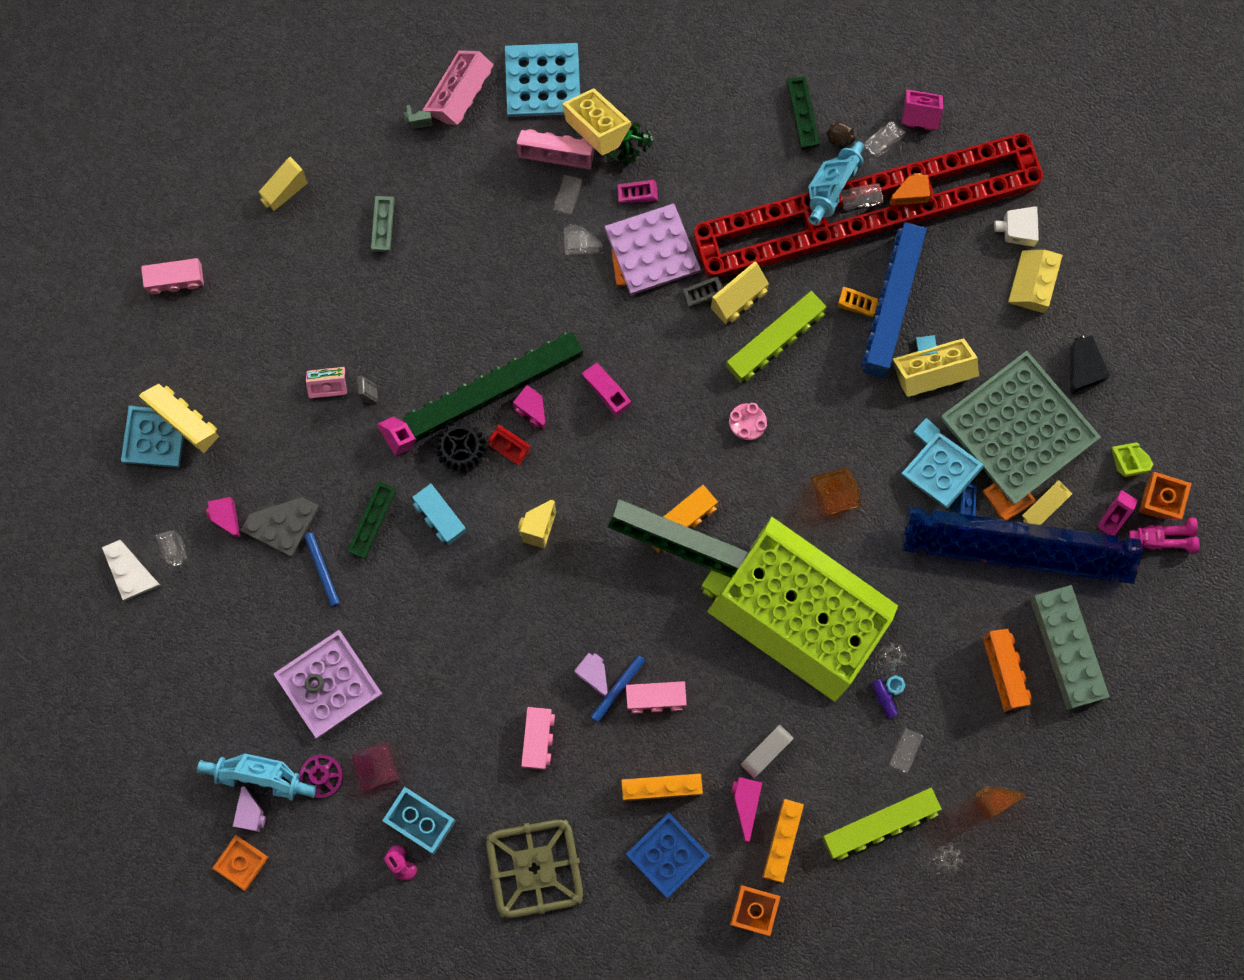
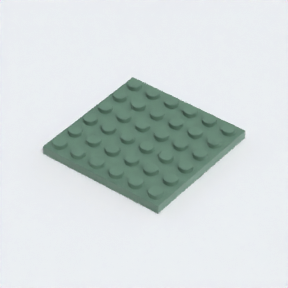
(1020, 427)

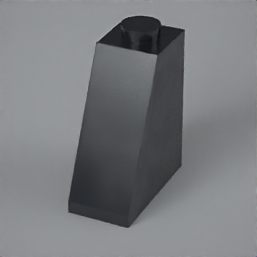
(1086, 364)

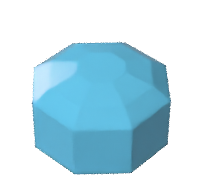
(895, 685)

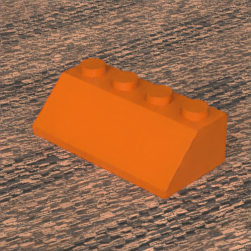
(1006, 670)

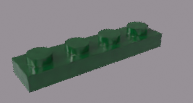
(803, 112)
(371, 520)

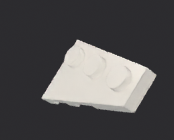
(127, 571)

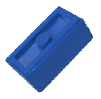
(966, 501)

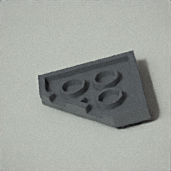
(282, 524)

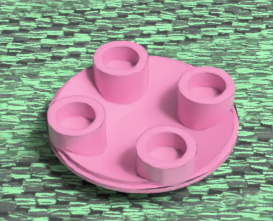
(748, 421)

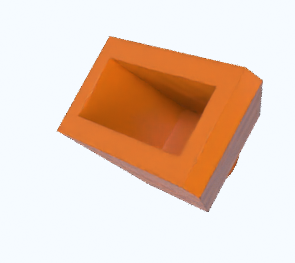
(912, 191)

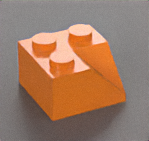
(1164, 497)
(755, 910)

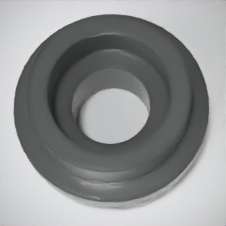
(310, 679)

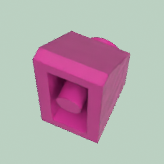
(1117, 513)
(223, 514)

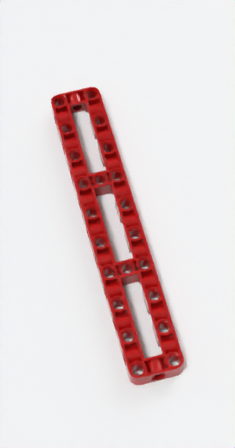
(875, 221)

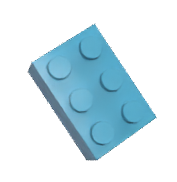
(419, 820)

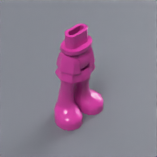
(1154, 536)
(397, 865)

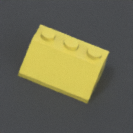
(1035, 279)
(740, 293)
(537, 524)

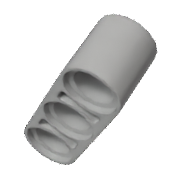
(766, 751)

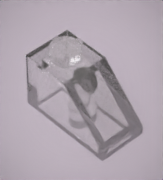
(580, 241)
(172, 547)

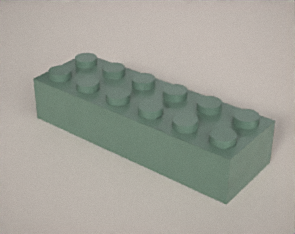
(1069, 647)

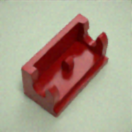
(509, 445)

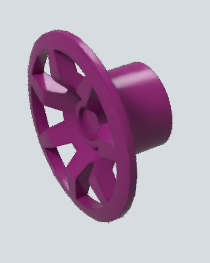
(320, 775)

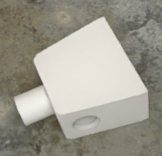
(1019, 226)

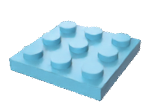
(150, 440)
(942, 470)

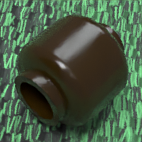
(841, 134)

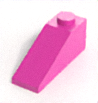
(746, 802)

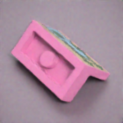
(326, 382)

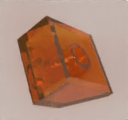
(836, 491)
(995, 800)

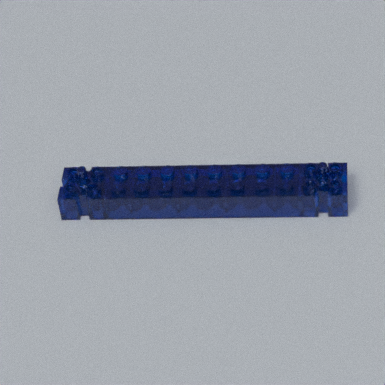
(1022, 545)

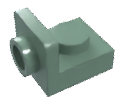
(418, 120)

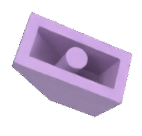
(593, 673)
(248, 813)

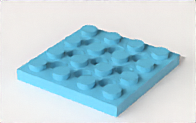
(533, 71)

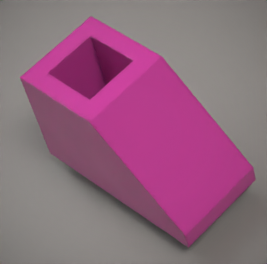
(531, 405)
(397, 435)

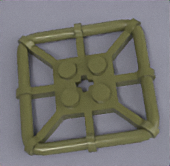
(523, 861)

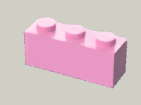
(172, 276)
(656, 697)
(537, 738)

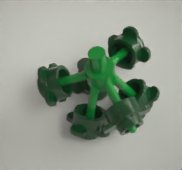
(629, 153)

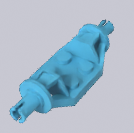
(831, 179)
(258, 771)

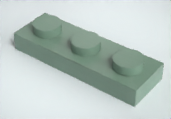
(382, 224)

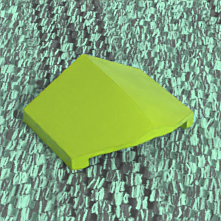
(1131, 460)

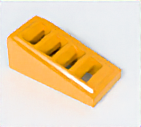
(855, 308)

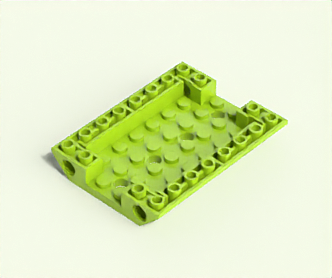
(791, 629)

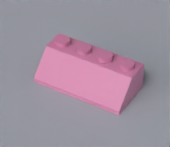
(458, 87)
(555, 149)

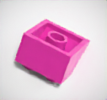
(922, 110)

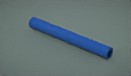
(321, 569)
(617, 688)

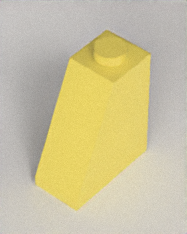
(283, 184)
(1047, 504)

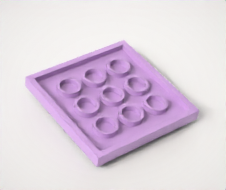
(652, 249)
(346, 684)

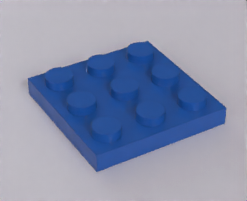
(667, 855)

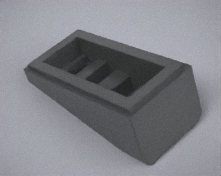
(715, 280)
(367, 390)

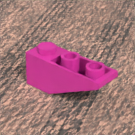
(607, 390)

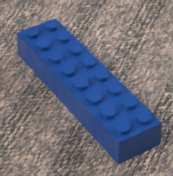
(893, 300)

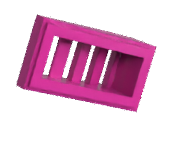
(638, 198)

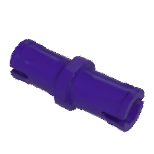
(884, 698)

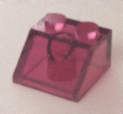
(376, 767)

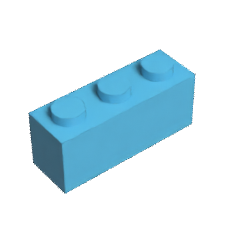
(438, 515)

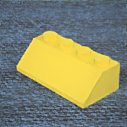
(596, 121)
(928, 372)
(180, 417)

